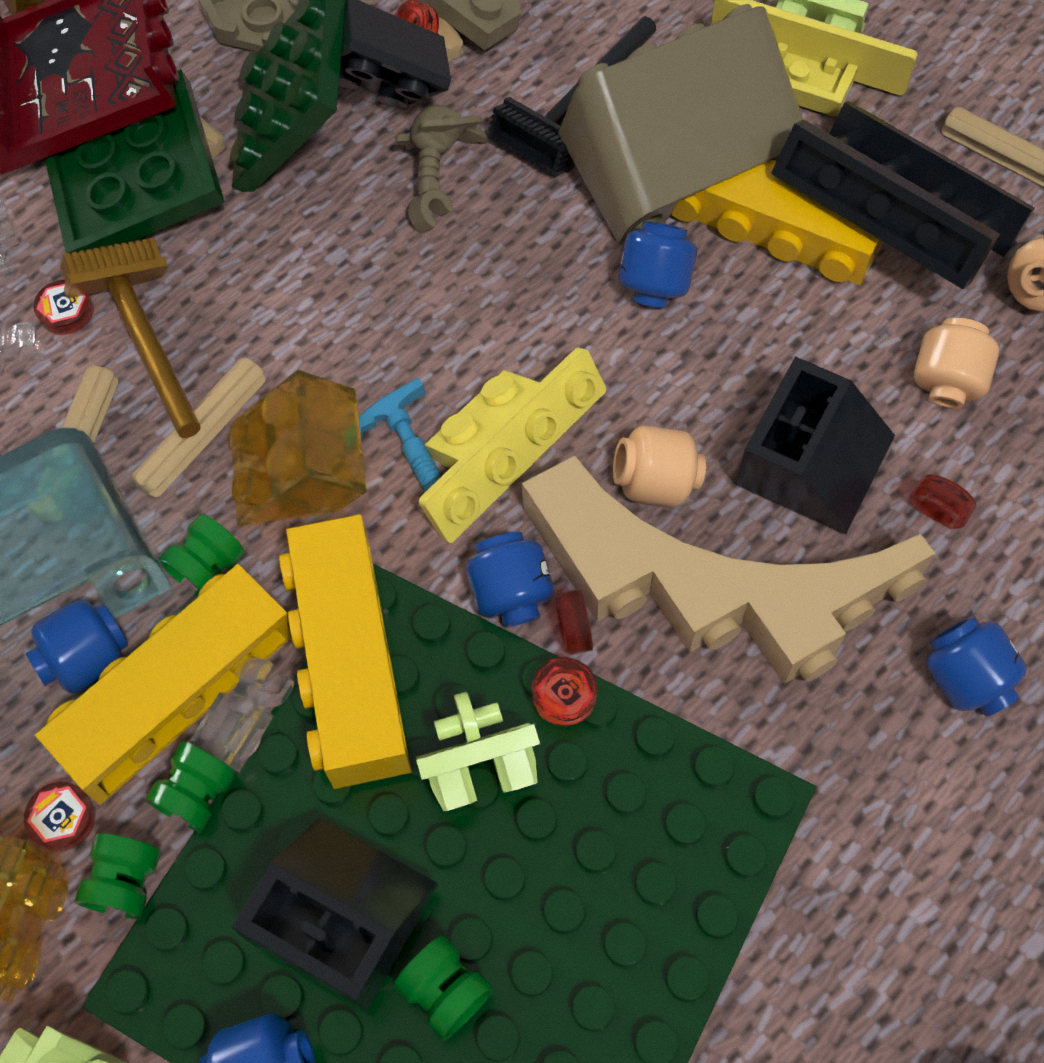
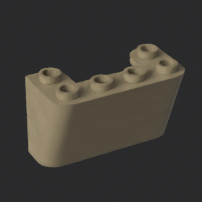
(680, 118)

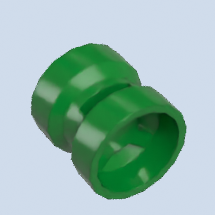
(204, 553)
(192, 782)
(118, 875)
(443, 987)

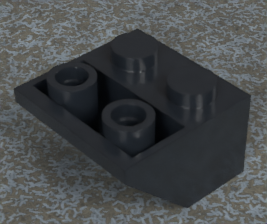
(391, 56)
(816, 446)
(335, 911)

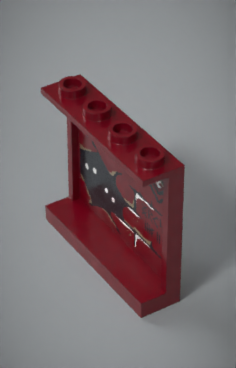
(80, 73)

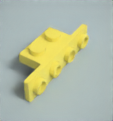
(828, 58)
(502, 437)

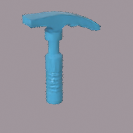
(392, 410)

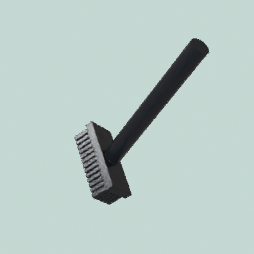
(537, 135)

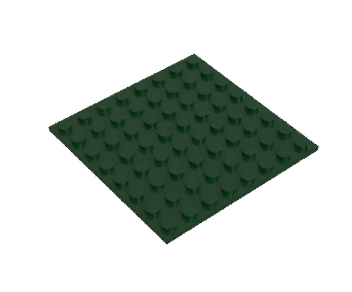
(584, 900)

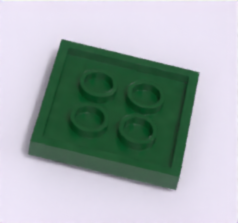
(287, 90)
(135, 178)

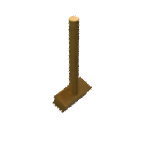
(117, 271)

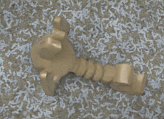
(433, 133)

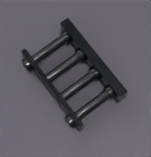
(903, 192)

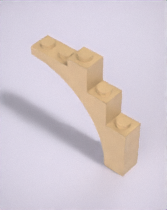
(789, 610)

